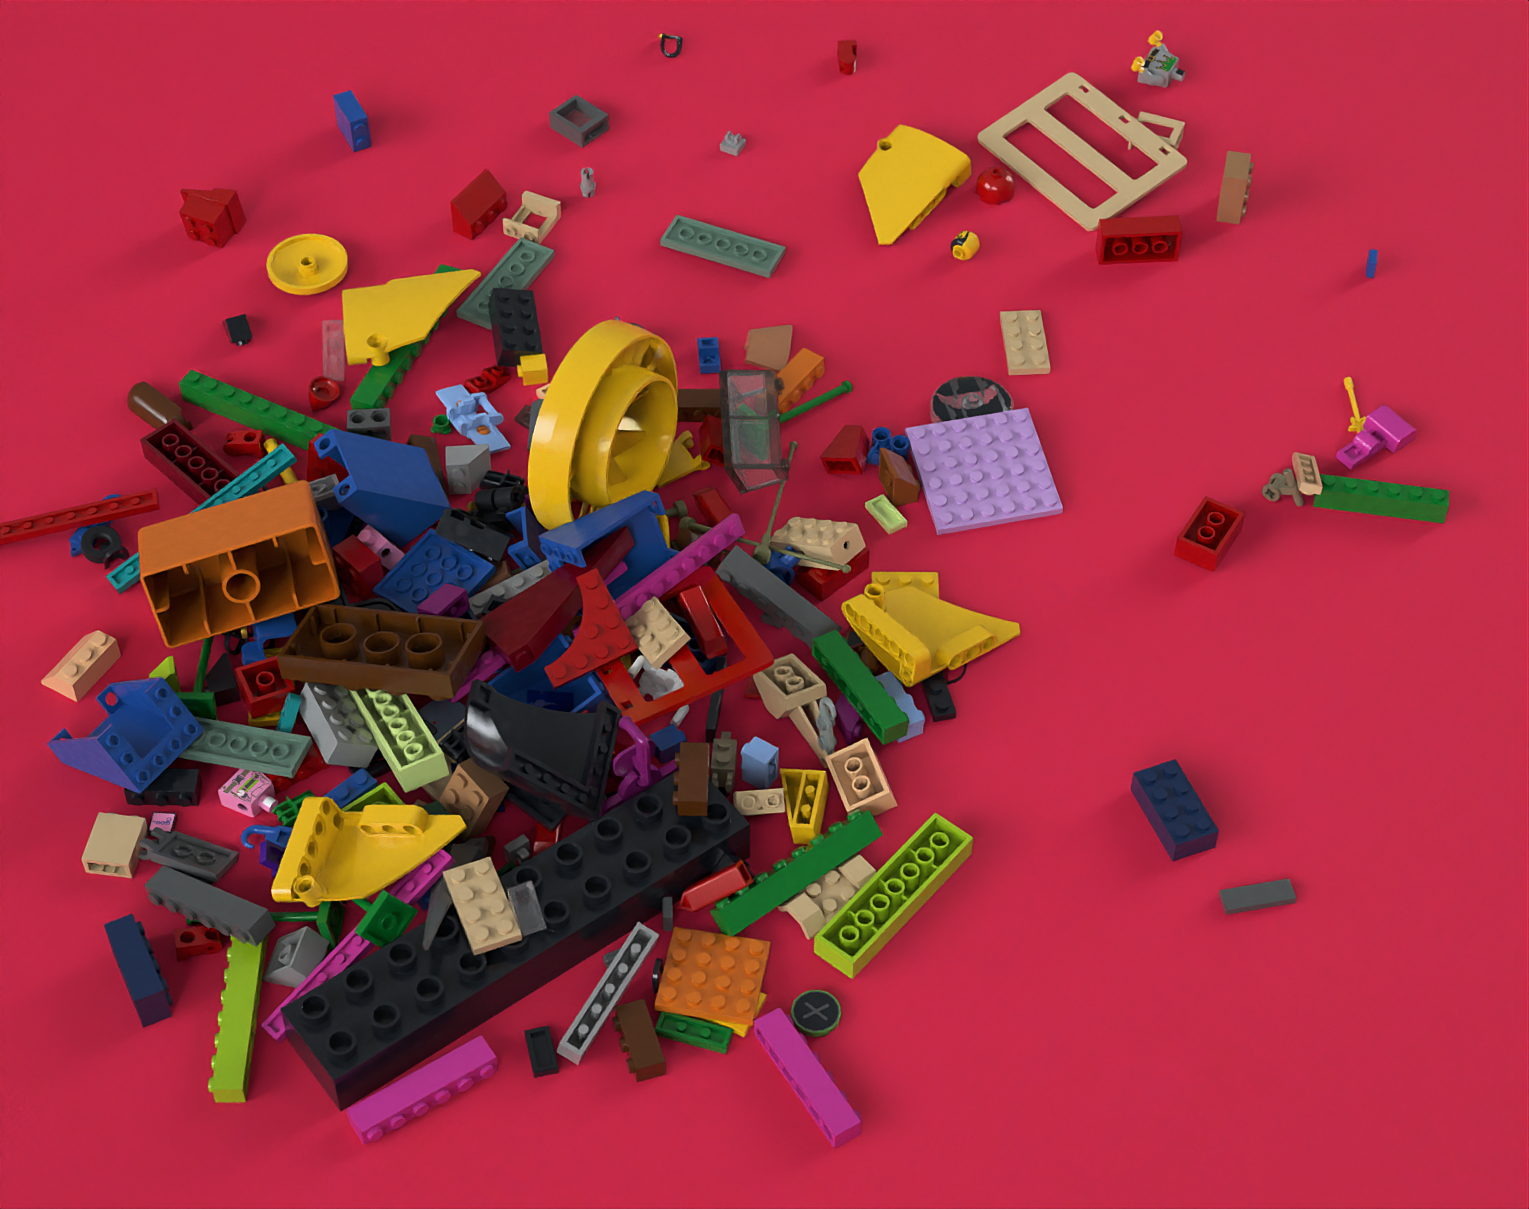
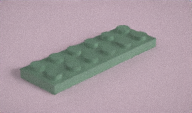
(723, 246)
(514, 271)
(248, 748)

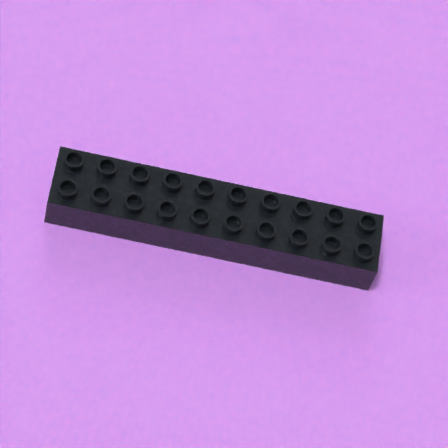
(590, 891)

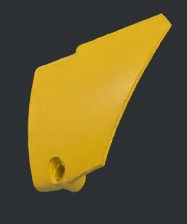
(909, 179)
(397, 313)
(920, 633)

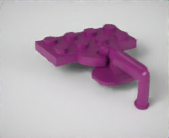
(635, 767)

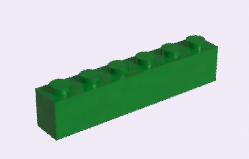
(1382, 498)
(860, 687)

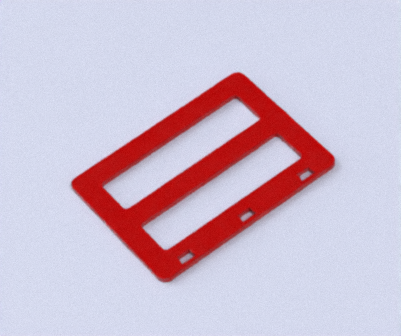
(695, 681)

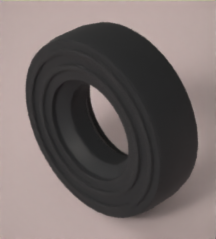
(95, 533)

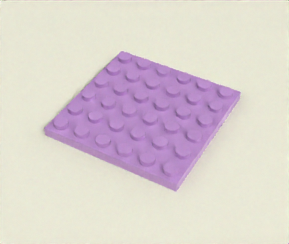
(983, 471)

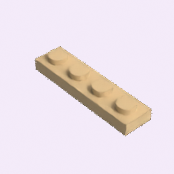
(1307, 474)

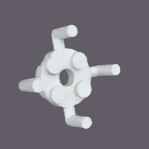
(658, 684)

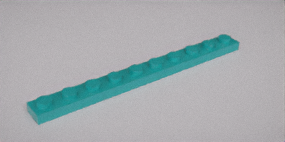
(242, 486)

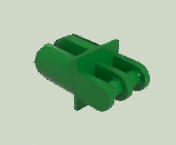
(289, 809)

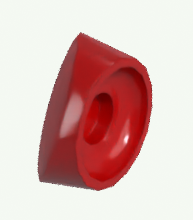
(322, 392)

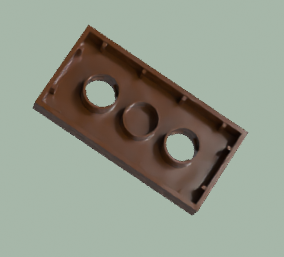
(383, 650)

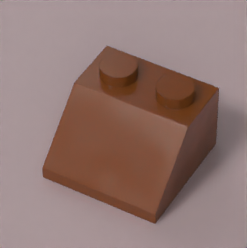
(897, 478)

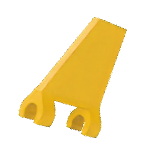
(680, 461)

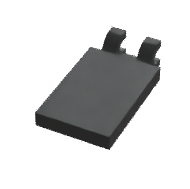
(188, 854)

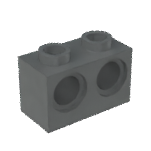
(370, 423)

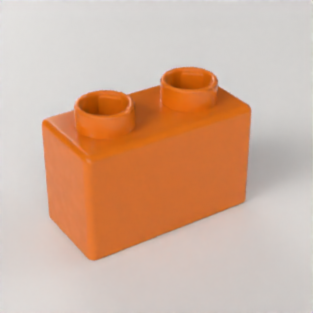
(237, 564)

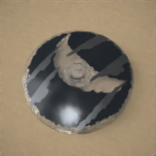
(968, 398)

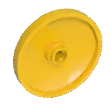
(307, 264)

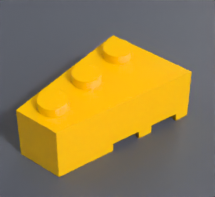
(805, 801)

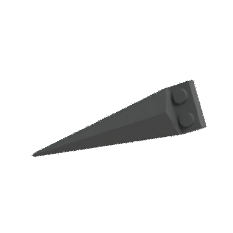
(440, 897)

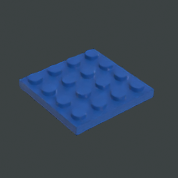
(430, 566)

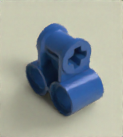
(882, 438)

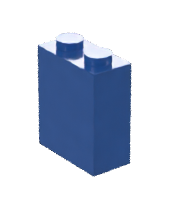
(352, 121)

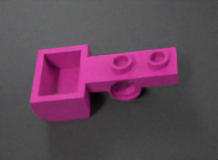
(1381, 430)

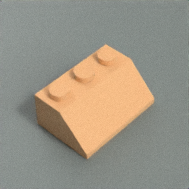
(83, 665)
(861, 779)

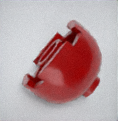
(995, 186)

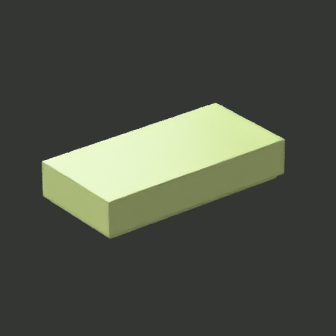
(886, 514)

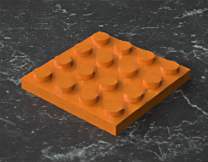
(713, 976)

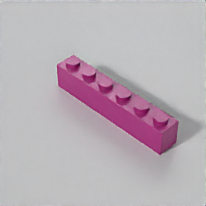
(808, 1078)
(422, 1090)

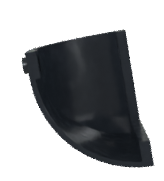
(542, 750)

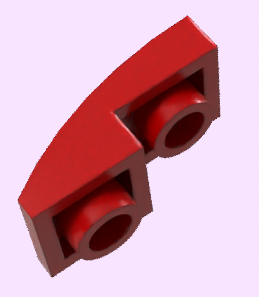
(489, 381)

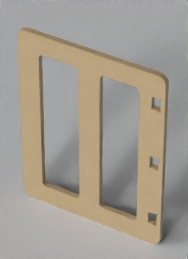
(1136, 133)

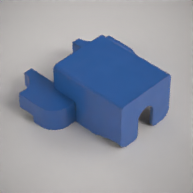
(272, 628)

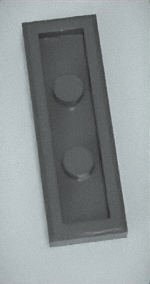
(1257, 896)

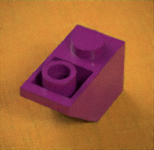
(848, 720)

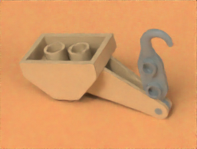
(791, 688)

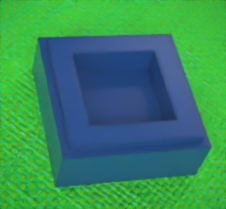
(1371, 263)

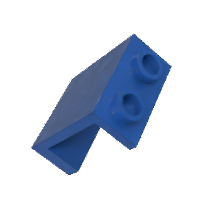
(526, 552)

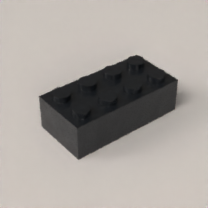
(514, 325)

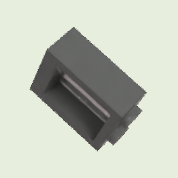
(579, 121)

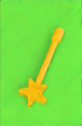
(1357, 422)

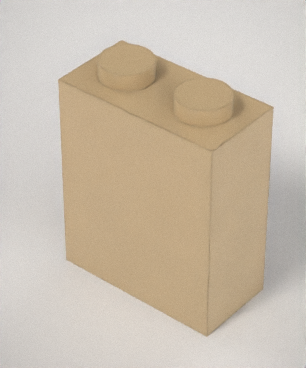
(114, 845)

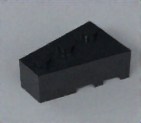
(475, 534)

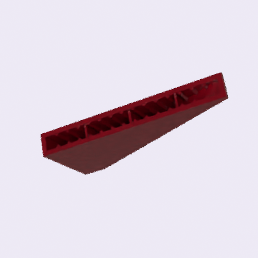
(536, 616)

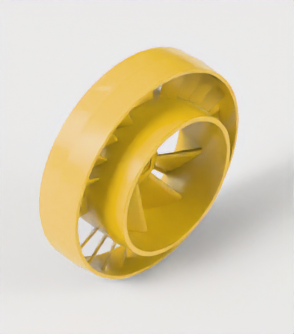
(603, 423)

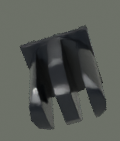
(497, 480)
(458, 740)

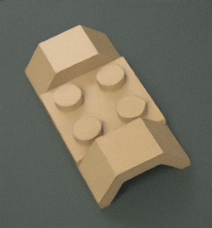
(828, 894)

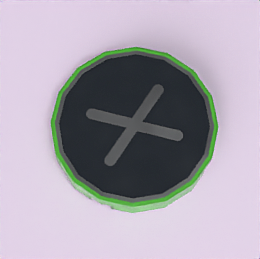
(816, 1013)

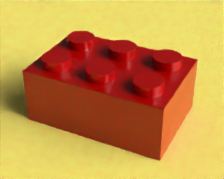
(1209, 534)

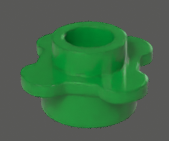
(441, 424)

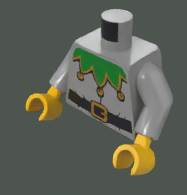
(1159, 66)

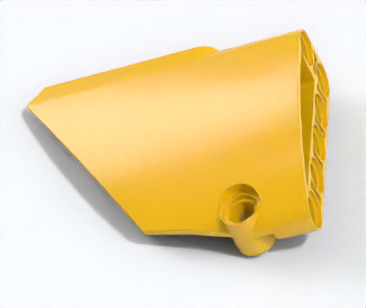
(356, 853)

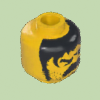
(965, 245)

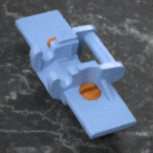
(479, 427)

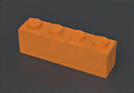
(799, 377)

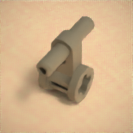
(1282, 485)

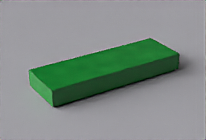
(694, 1032)

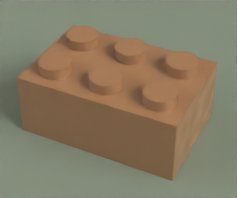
(1234, 186)
(474, 796)

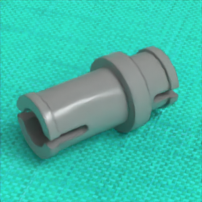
(587, 184)

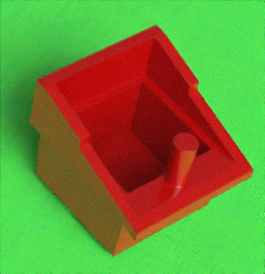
(212, 215)

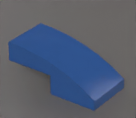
(708, 355)

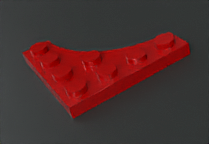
(601, 636)

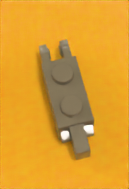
(724, 762)

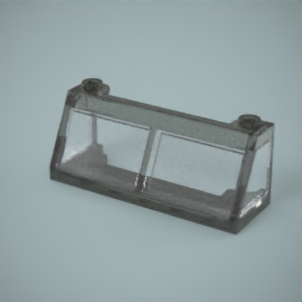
(752, 428)

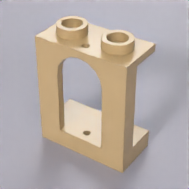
(1176, 135)
(533, 204)
(768, 801)

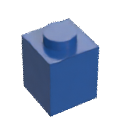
(667, 743)

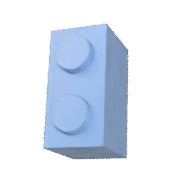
(759, 763)

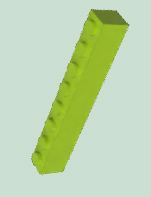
(237, 1021)

